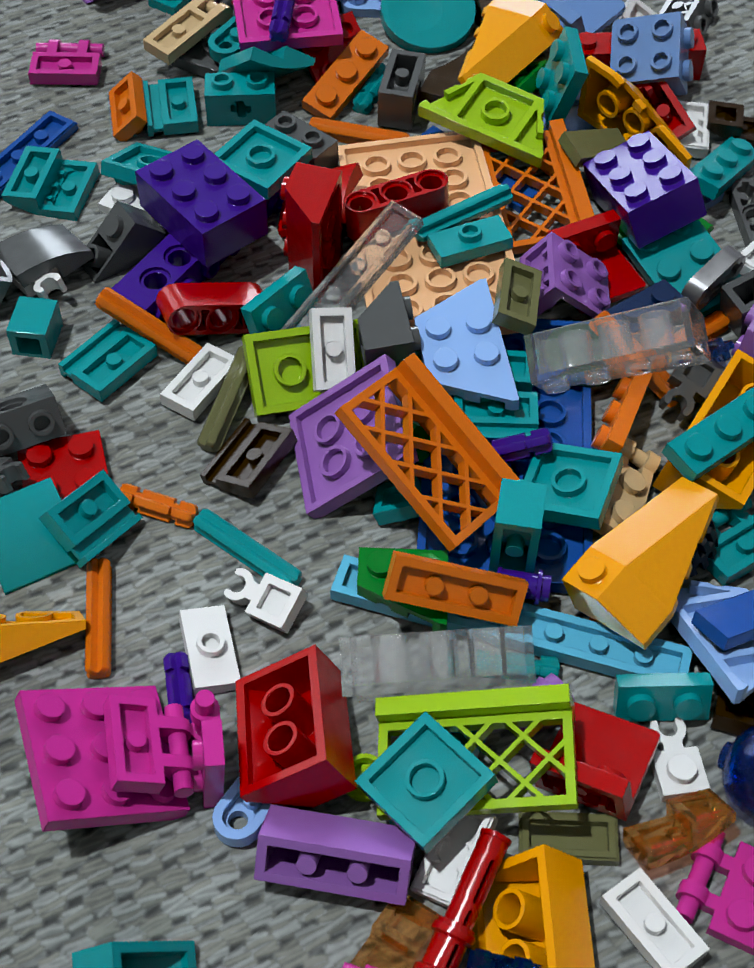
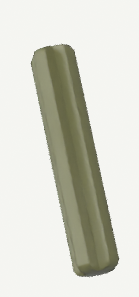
(225, 405)

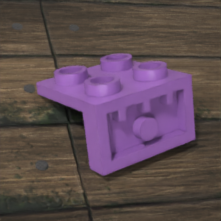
(568, 276)

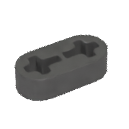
(716, 272)

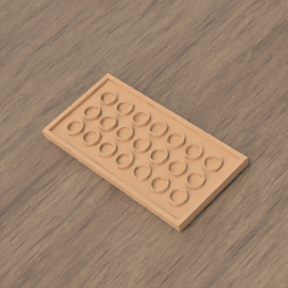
(467, 175)

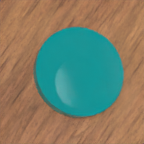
(428, 24)

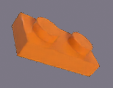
(127, 107)

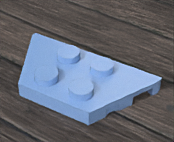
(467, 348)
(730, 668)

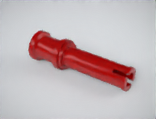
(454, 930)

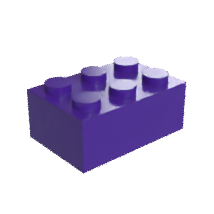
(645, 188)
(202, 202)

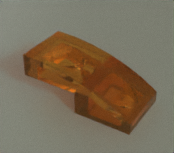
(688, 825)
(397, 936)

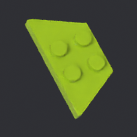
(492, 115)

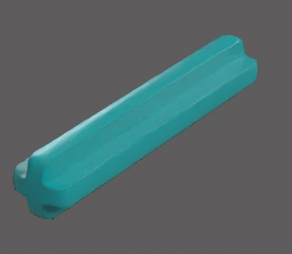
(466, 210)
(244, 547)

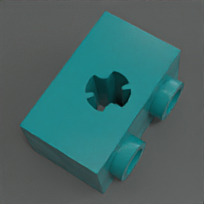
(239, 98)
(518, 525)

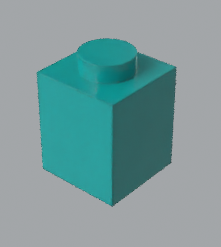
(34, 327)

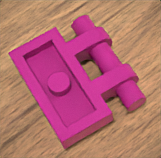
(66, 63)
(135, 746)
(207, 748)
(734, 908)

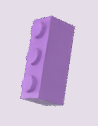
(334, 854)

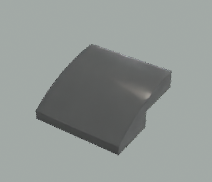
(41, 250)

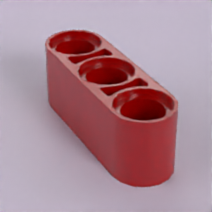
(418, 192)
(206, 307)

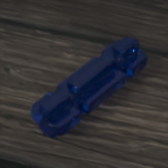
(720, 349)

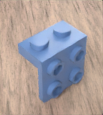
(586, 14)
(653, 50)

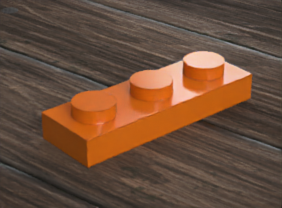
(345, 76)
(621, 413)
(454, 588)

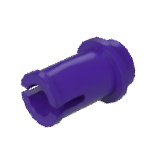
(538, 586)

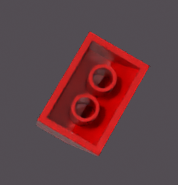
(313, 219)
(294, 732)

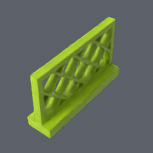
(493, 710)

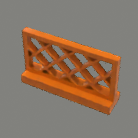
(568, 188)
(450, 435)

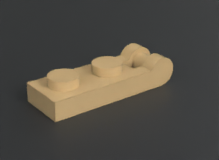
(186, 29)
(632, 485)

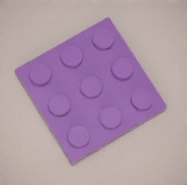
(328, 456)

